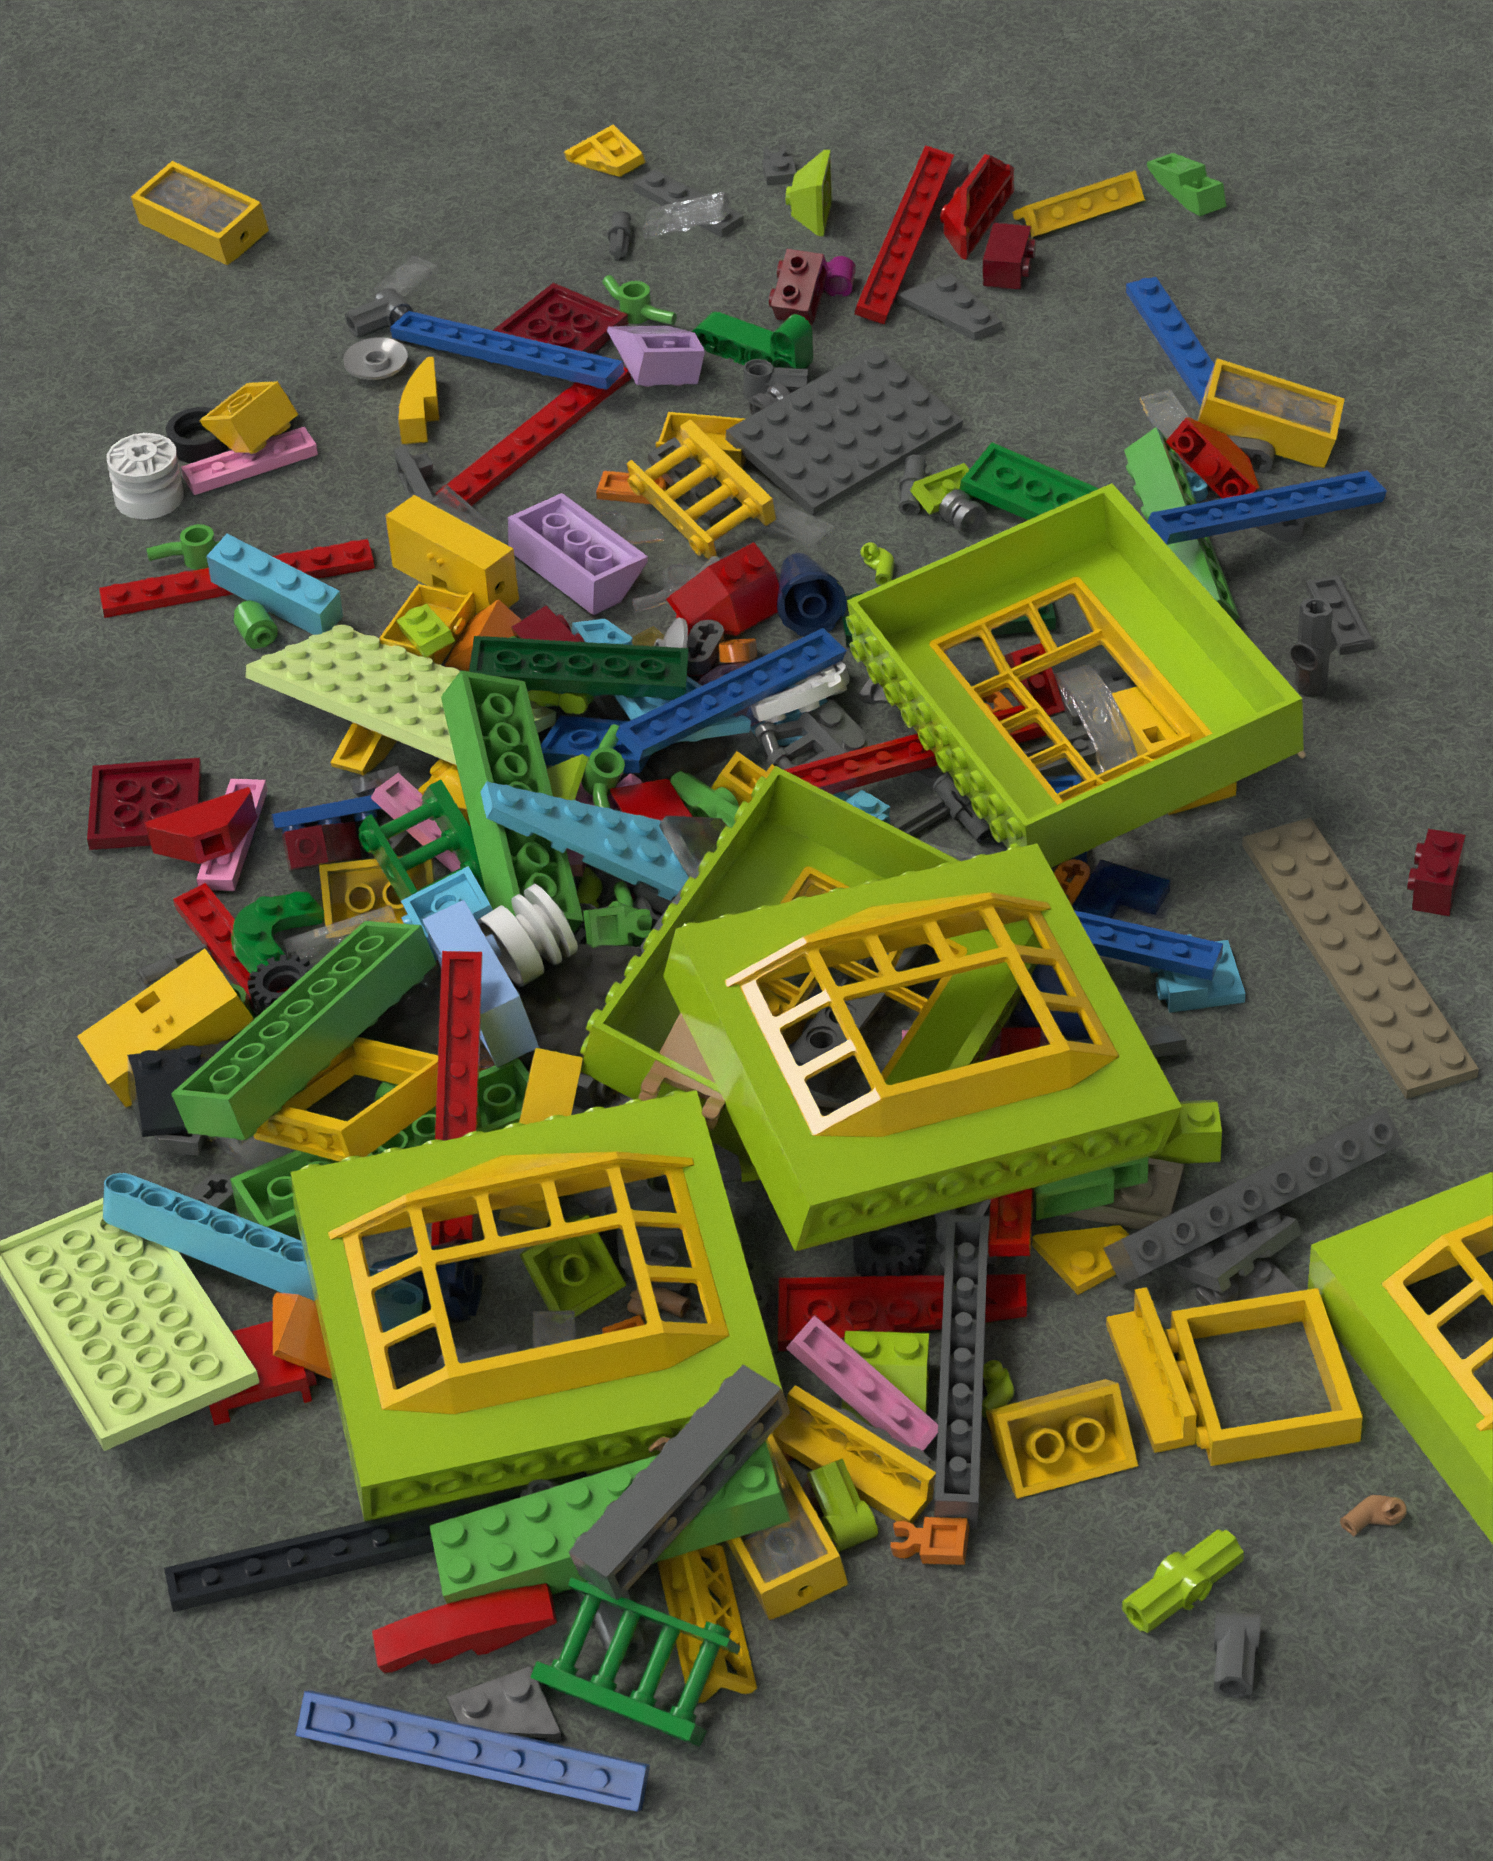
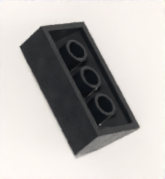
(153, 1079)

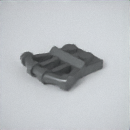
(824, 729)

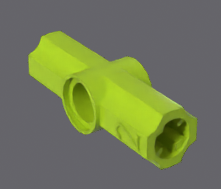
(1182, 1580)

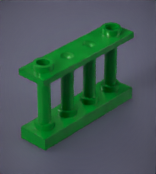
(455, 837)
(641, 1704)

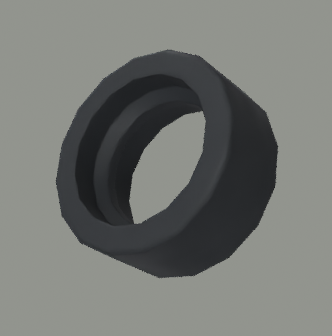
(189, 449)

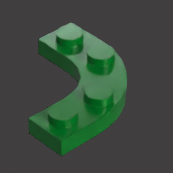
(262, 919)

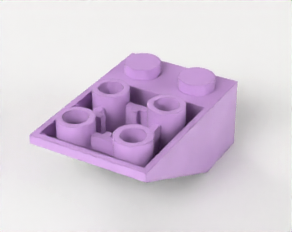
(659, 354)

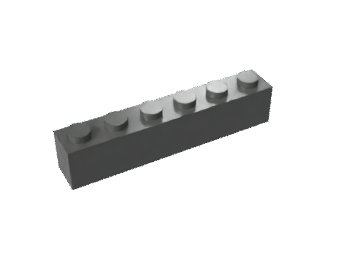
(679, 1482)

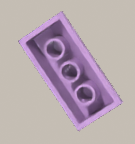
(575, 552)

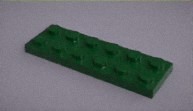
(584, 666)

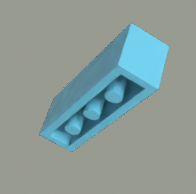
(274, 585)

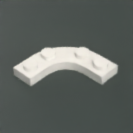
(805, 696)

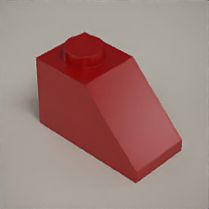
(1041, 685)

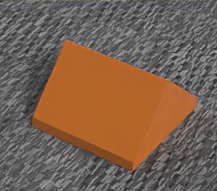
(491, 622)
(299, 1333)

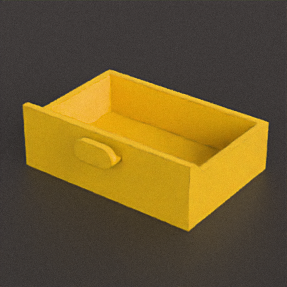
(712, 426)
(450, 607)

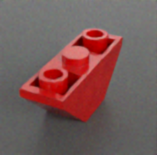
(1214, 458)
(204, 829)

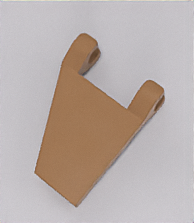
(683, 1049)

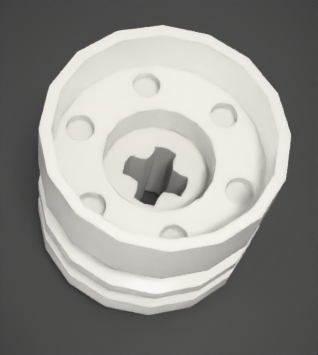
(145, 476)
(533, 932)

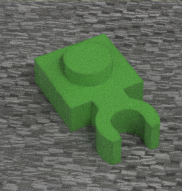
(611, 926)

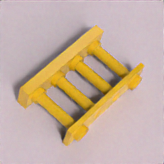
(715, 464)

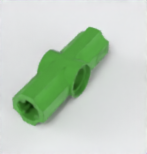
(703, 800)

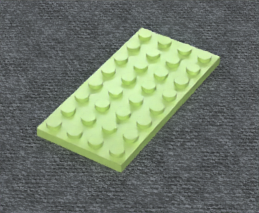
(371, 686)
(122, 1323)

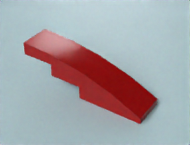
(470, 1623)

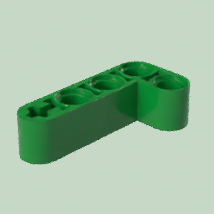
(736, 339)

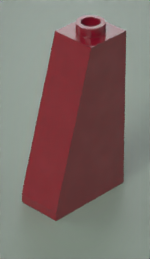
(321, 845)

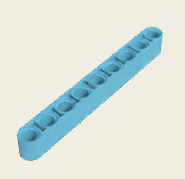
(232, 1243)

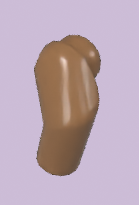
(665, 1300)
(1374, 1510)

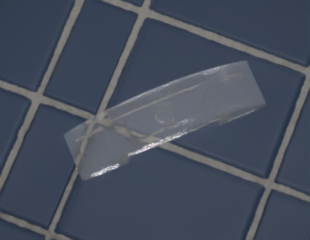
(1099, 715)

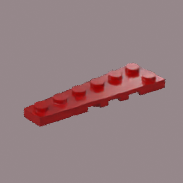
(884, 1303)

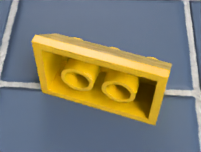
(363, 887)
(1062, 1437)

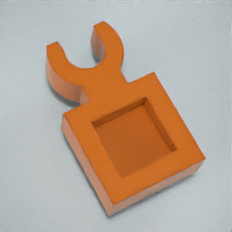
(938, 1541)

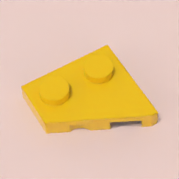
(606, 152)
(1079, 1254)

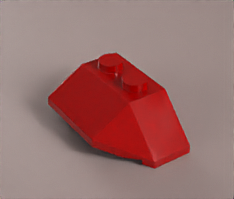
(977, 204)
(731, 591)

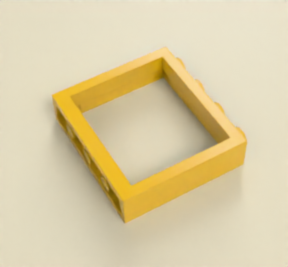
(338, 1139)
(1278, 1436)

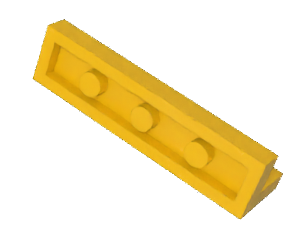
(1081, 203)
(1153, 1375)
(878, 1481)
(688, 1599)

